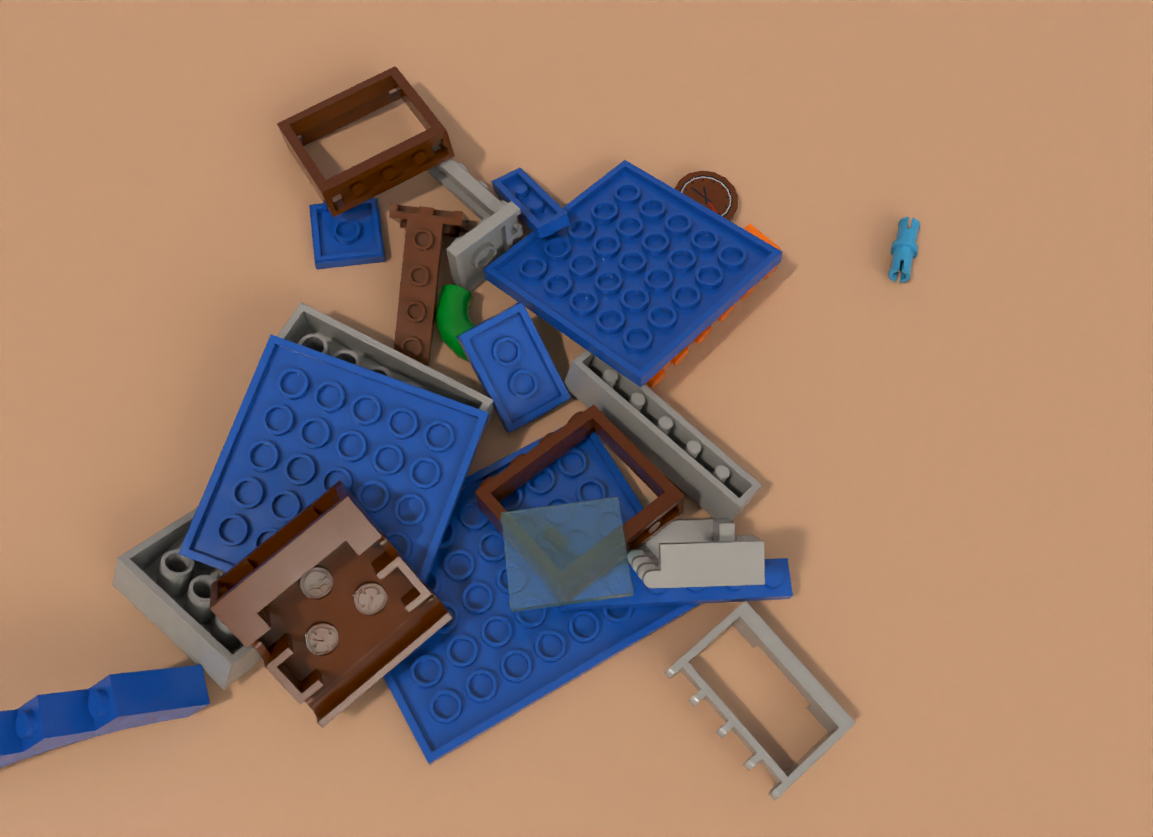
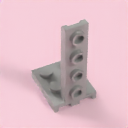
(493, 234)

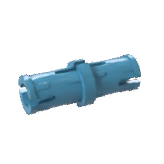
(904, 250)

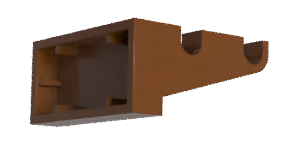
(328, 604)

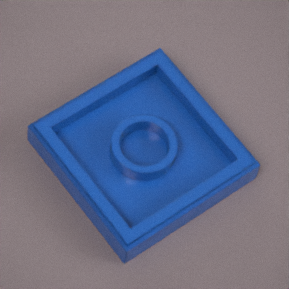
(348, 237)

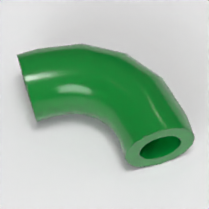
(453, 316)

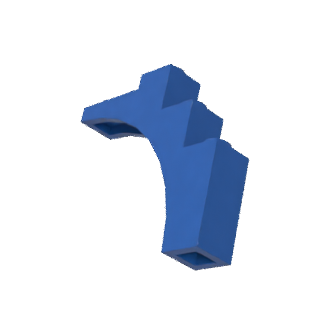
(107, 707)

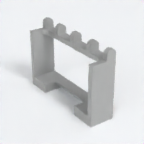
(699, 556)
(821, 705)

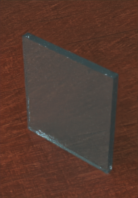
(565, 554)

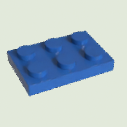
(513, 367)

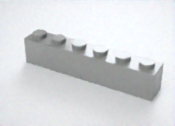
(664, 437)

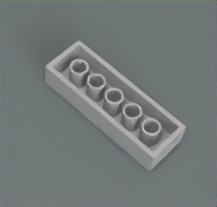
(338, 340)

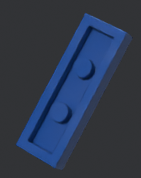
(537, 208)

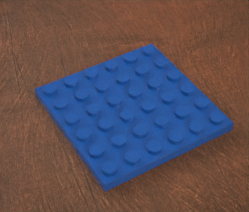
(634, 271)
(327, 422)

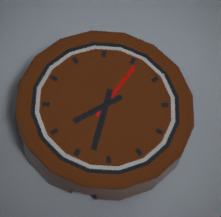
(710, 191)

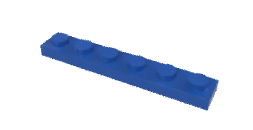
(776, 587)

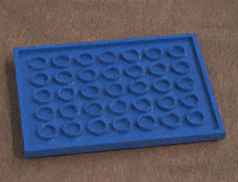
(499, 660)

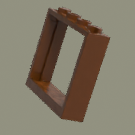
(381, 170)
(554, 445)

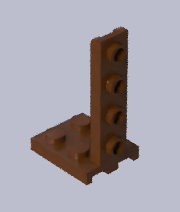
(421, 274)

